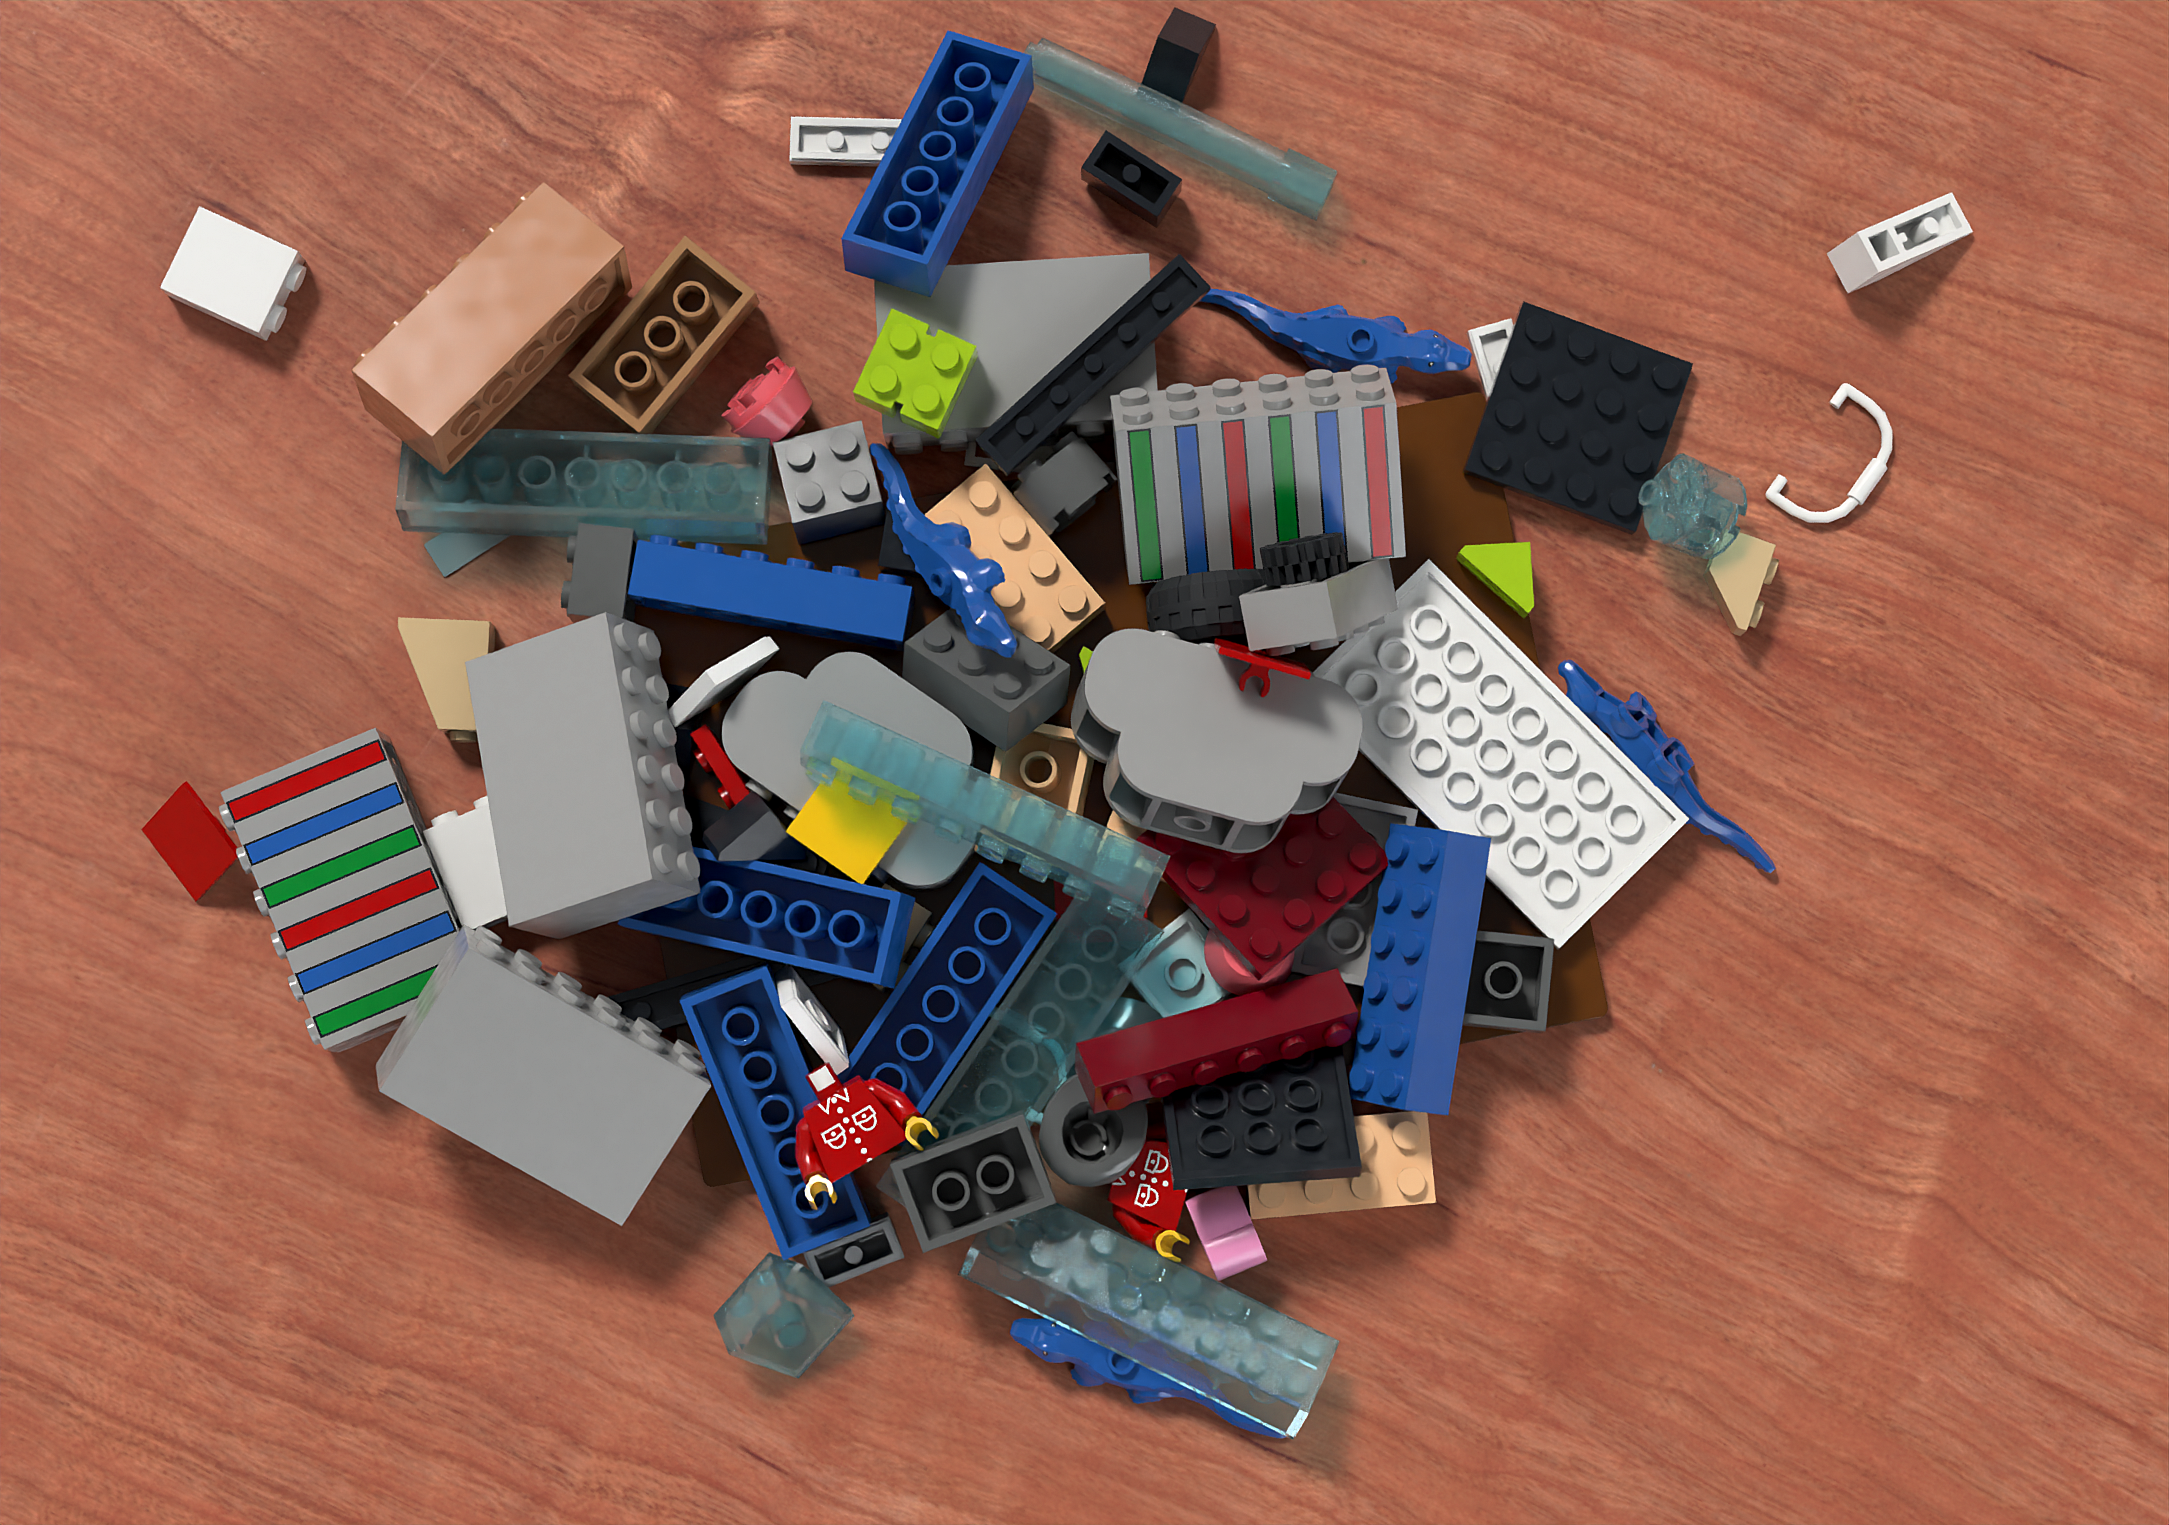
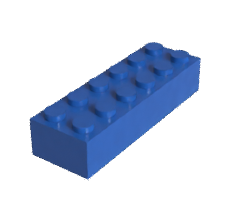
(938, 163)
(772, 594)
(788, 919)
(1419, 969)
(950, 987)
(763, 1090)

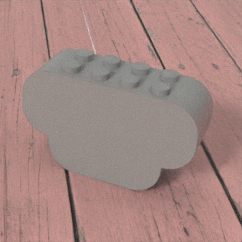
(776, 713)
(1198, 752)

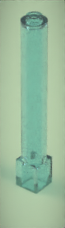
(1284, 175)

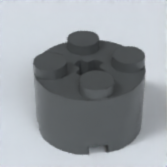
(1063, 485)

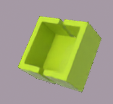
(915, 372)

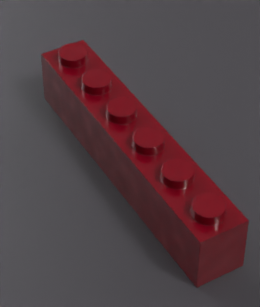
(1215, 1041)

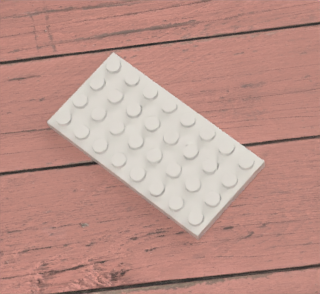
(1500, 755)

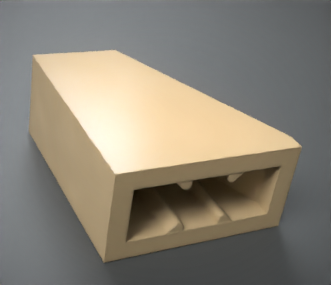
(439, 657)

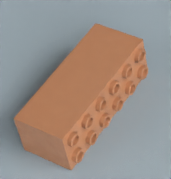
(492, 327)

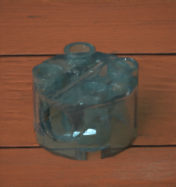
(1693, 507)

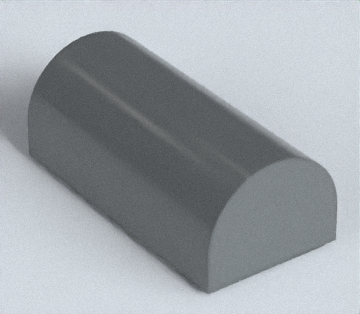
(856, 1252)

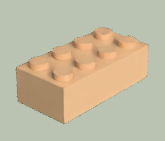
(1041, 587)
(1393, 1173)

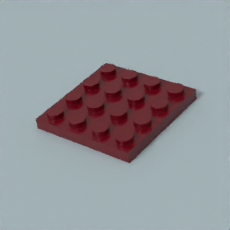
(1277, 895)

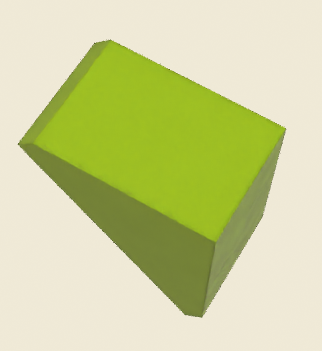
(1503, 569)

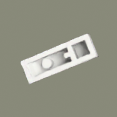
(1898, 242)

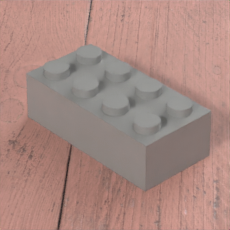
(1319, 609)

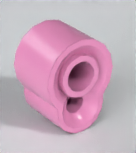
(1225, 1231)

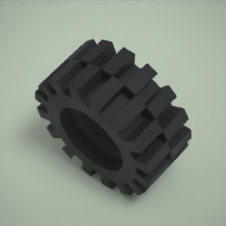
(1304, 559)

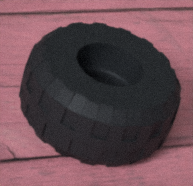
(1202, 605)

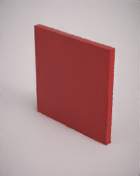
(1260, 664)
(191, 841)

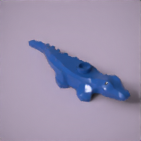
(1342, 341)
(946, 561)
(1660, 758)
(1100, 1365)

